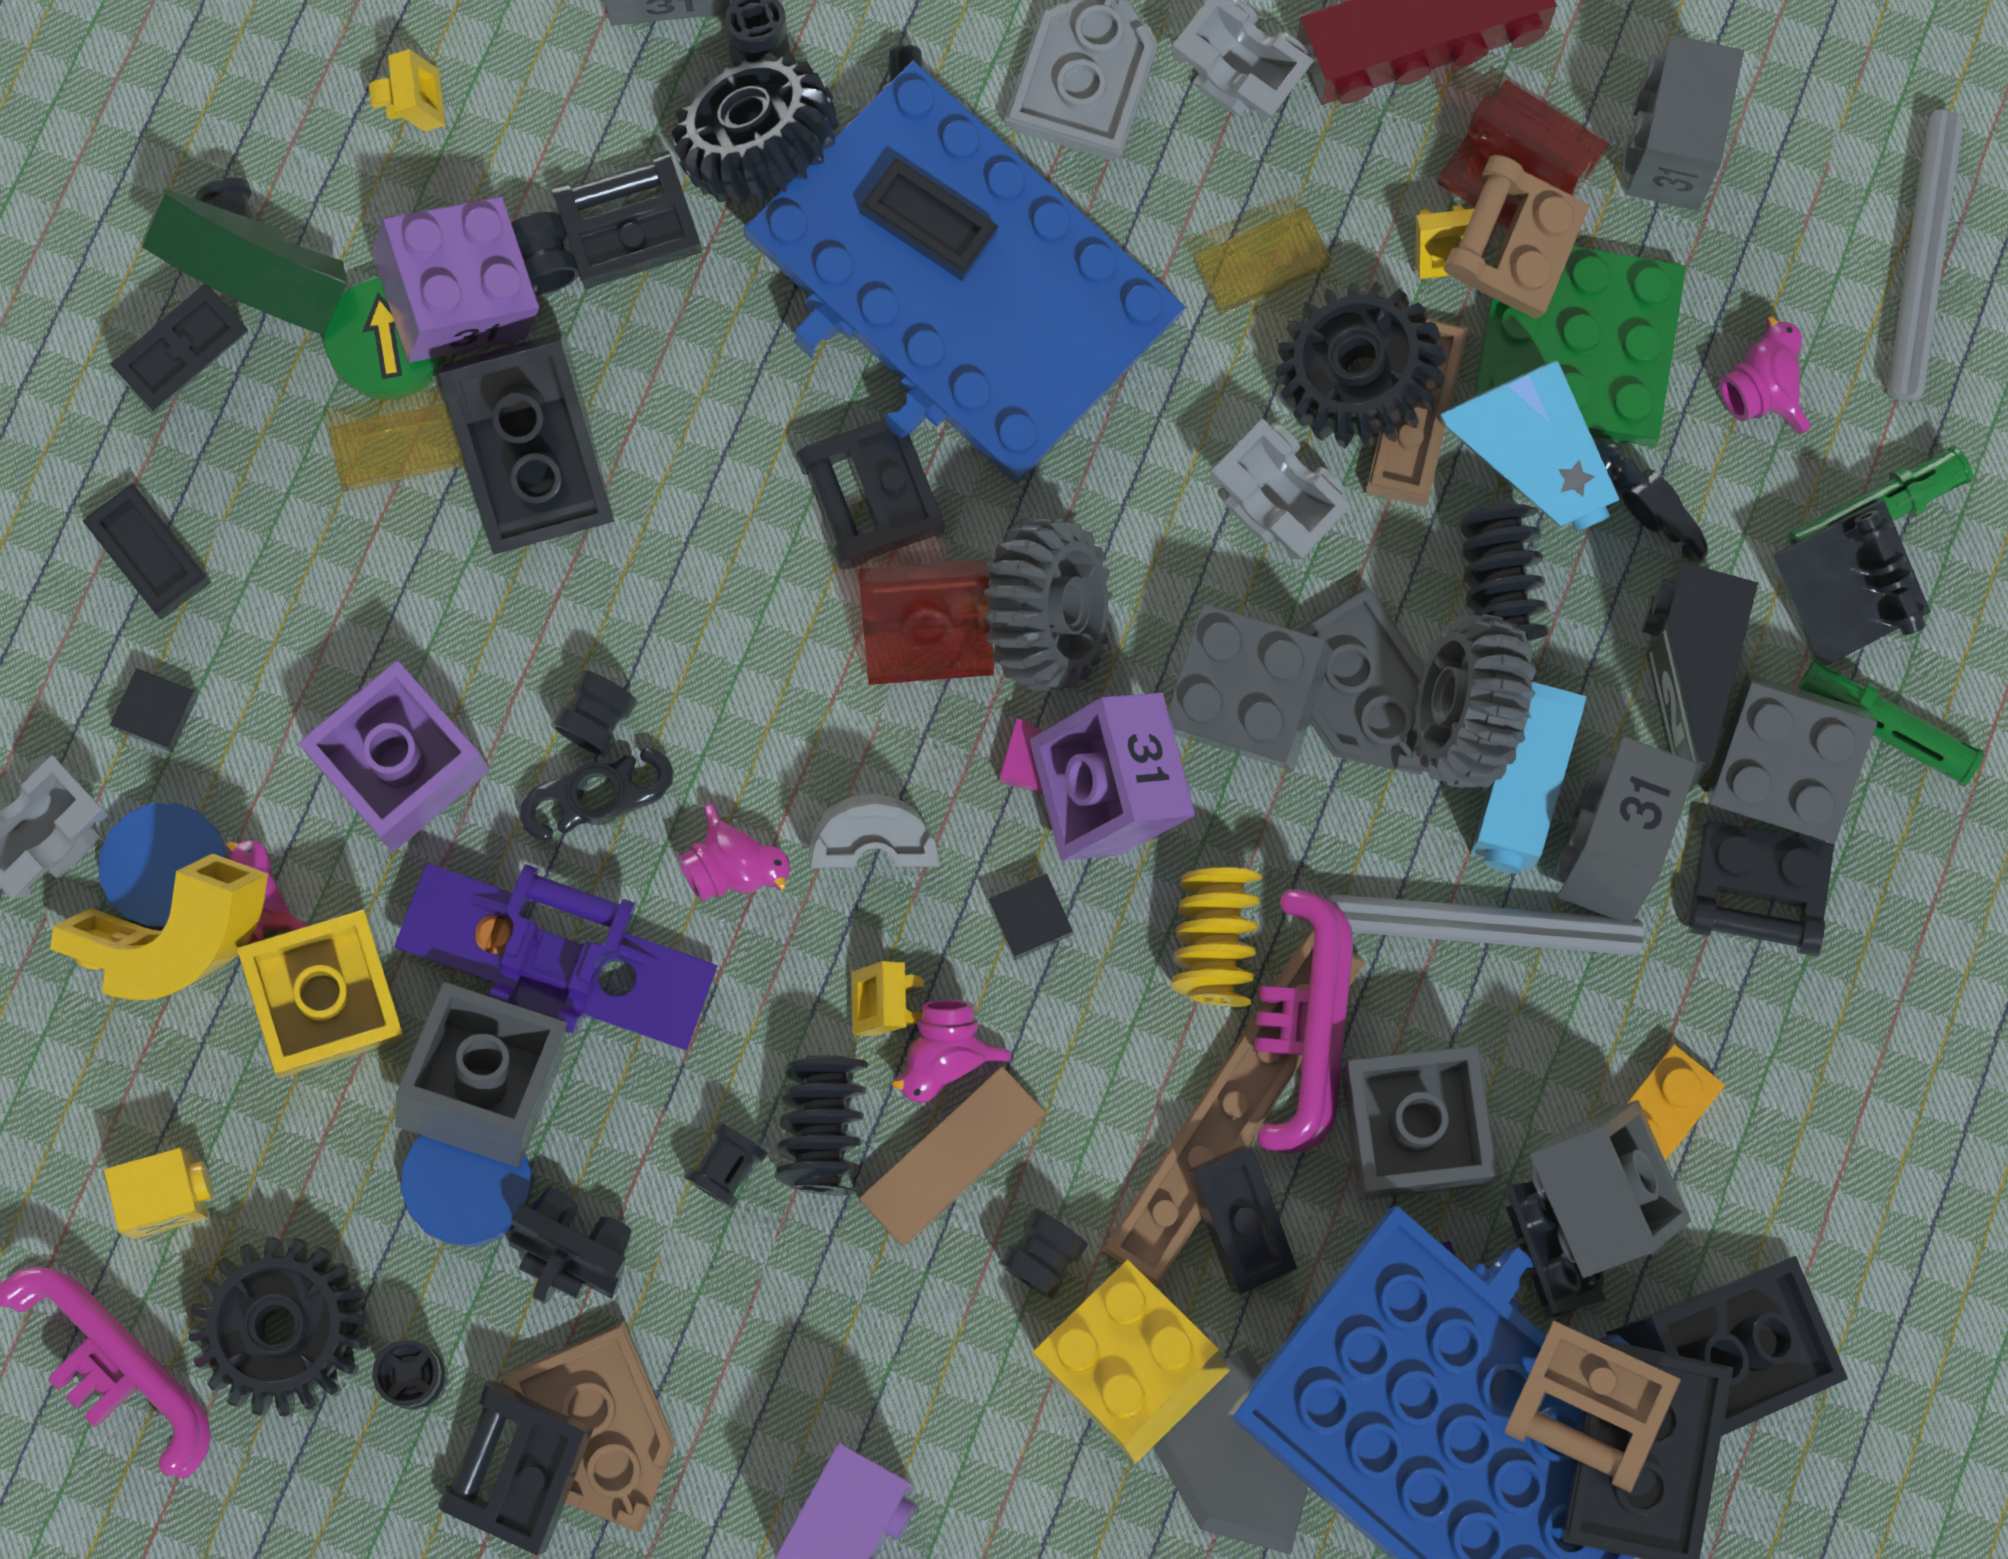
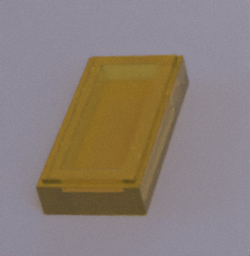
(1262, 261)
(395, 446)

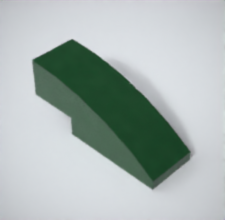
(246, 260)

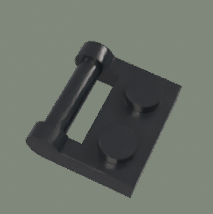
(633, 235)
(890, 484)
(1767, 869)
(533, 1476)

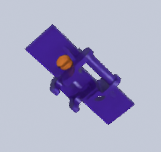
(487, 936)

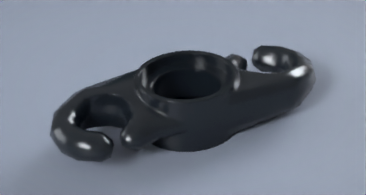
(1653, 501)
(566, 790)

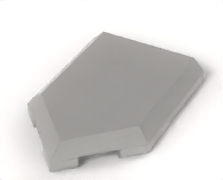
(1084, 76)

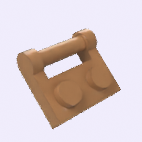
(1533, 246)
(1602, 1384)

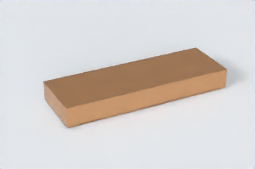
(1407, 466)
(952, 1157)

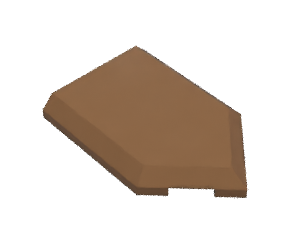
(631, 1443)

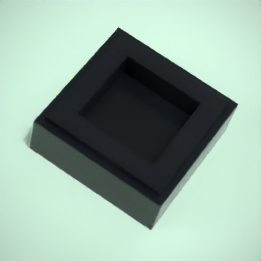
(154, 710)
(1030, 916)

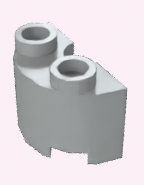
(1238, 61)
(1277, 493)
(872, 823)
(45, 826)

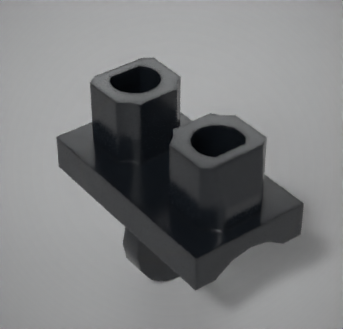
(563, 1256)

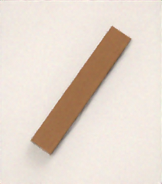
(1220, 1122)

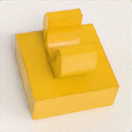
(410, 91)
(1436, 237)
(880, 998)

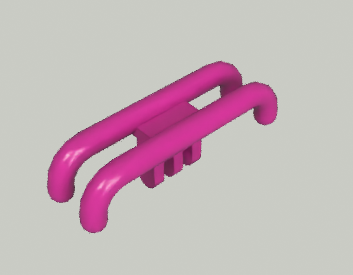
(1311, 1025)
(113, 1366)

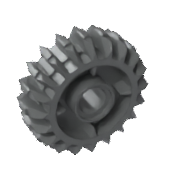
(1048, 604)
(1473, 701)

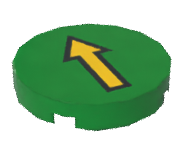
(368, 349)

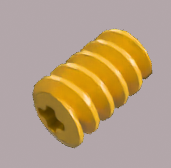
(1214, 935)

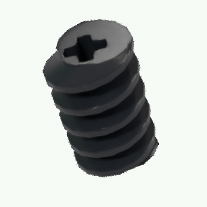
(1500, 565)
(819, 1124)

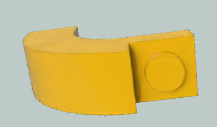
(209, 918)

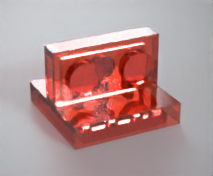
(1528, 133)
(926, 621)

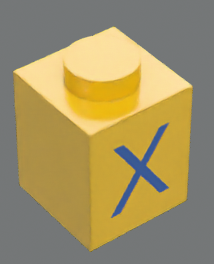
(158, 1192)

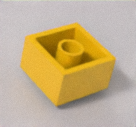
(320, 994)
(1131, 1361)

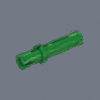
(1904, 492)
(1896, 725)

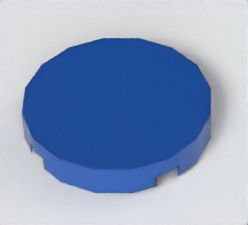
(145, 853)
(462, 1193)

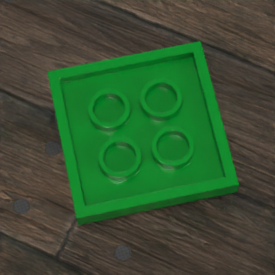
(1608, 331)

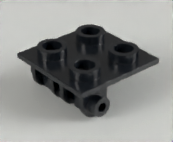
(1852, 584)
(1557, 1278)

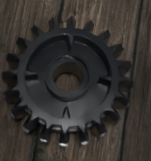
(755, 128)
(1353, 329)
(240, 1317)

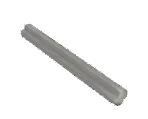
(1925, 256)
(1491, 924)

